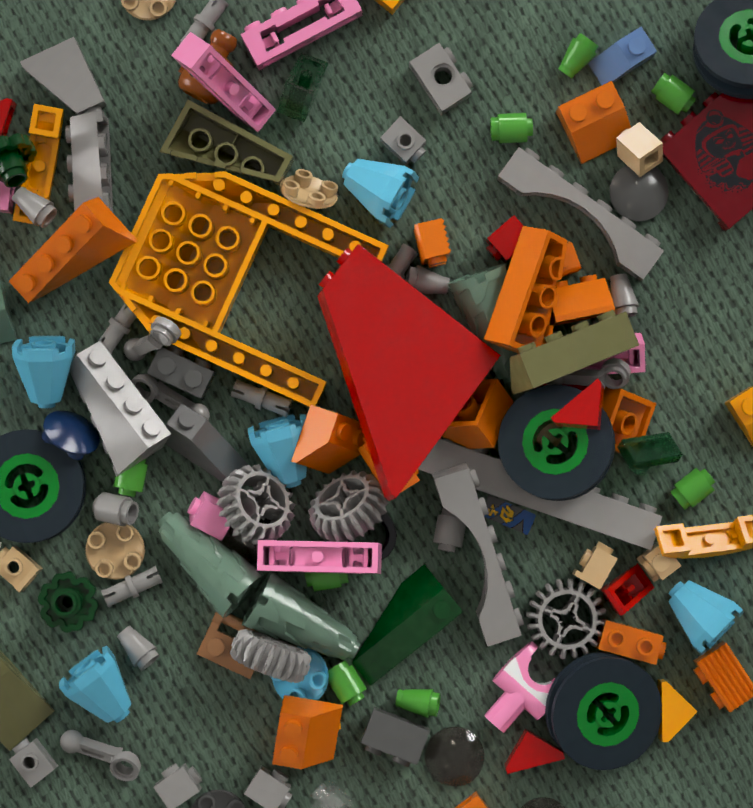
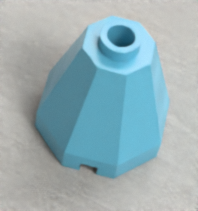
(380, 187)
(44, 367)
(276, 445)
(702, 613)
(98, 686)

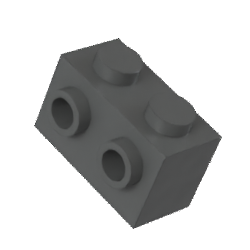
(182, 373)
(394, 736)

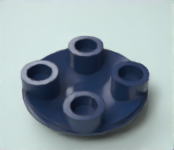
(70, 433)

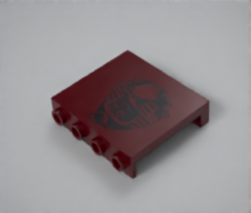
(717, 156)

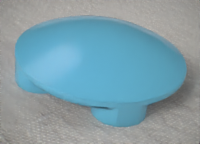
(314, 683)

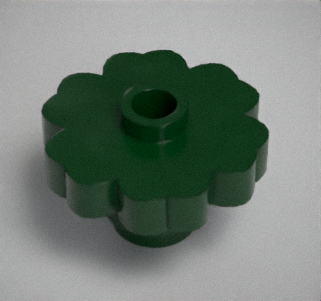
(14, 155)
(54, 609)

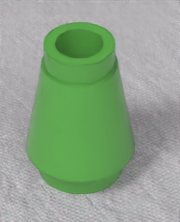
(578, 55)
(419, 701)

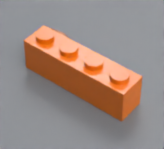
(76, 247)
(528, 291)

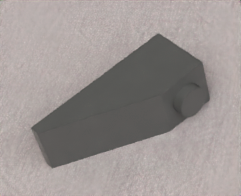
(202, 443)

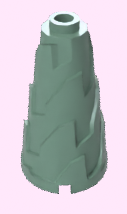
(476, 300)
(219, 572)
(288, 615)

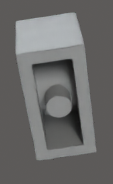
(442, 96)

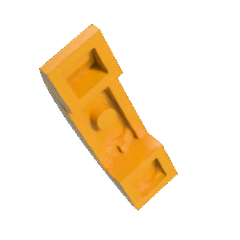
(46, 135)
(705, 540)

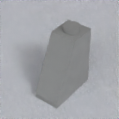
(67, 76)

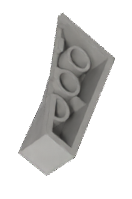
(89, 158)
(117, 409)

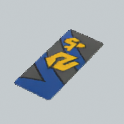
(509, 515)

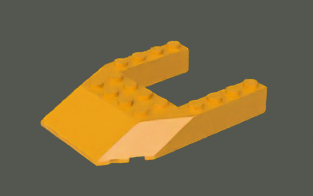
(194, 257)

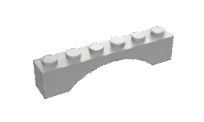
(631, 250)
(495, 611)

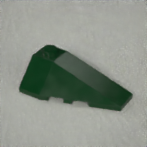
(411, 618)

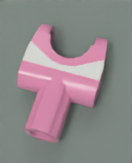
(519, 691)

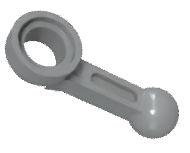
(162, 333)
(587, 376)
(166, 395)
(73, 742)

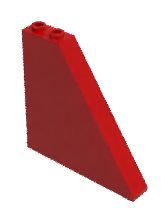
(401, 362)

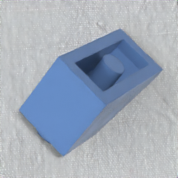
(623, 57)

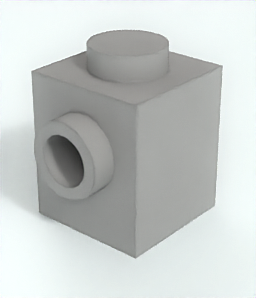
(404, 141)
(32, 761)
(178, 785)
(269, 788)

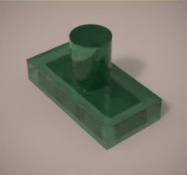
(649, 451)

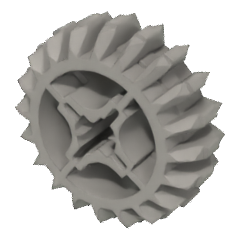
(347, 507)
(246, 508)
(572, 605)
(270, 656)

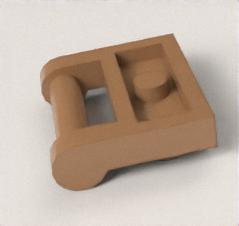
(217, 645)

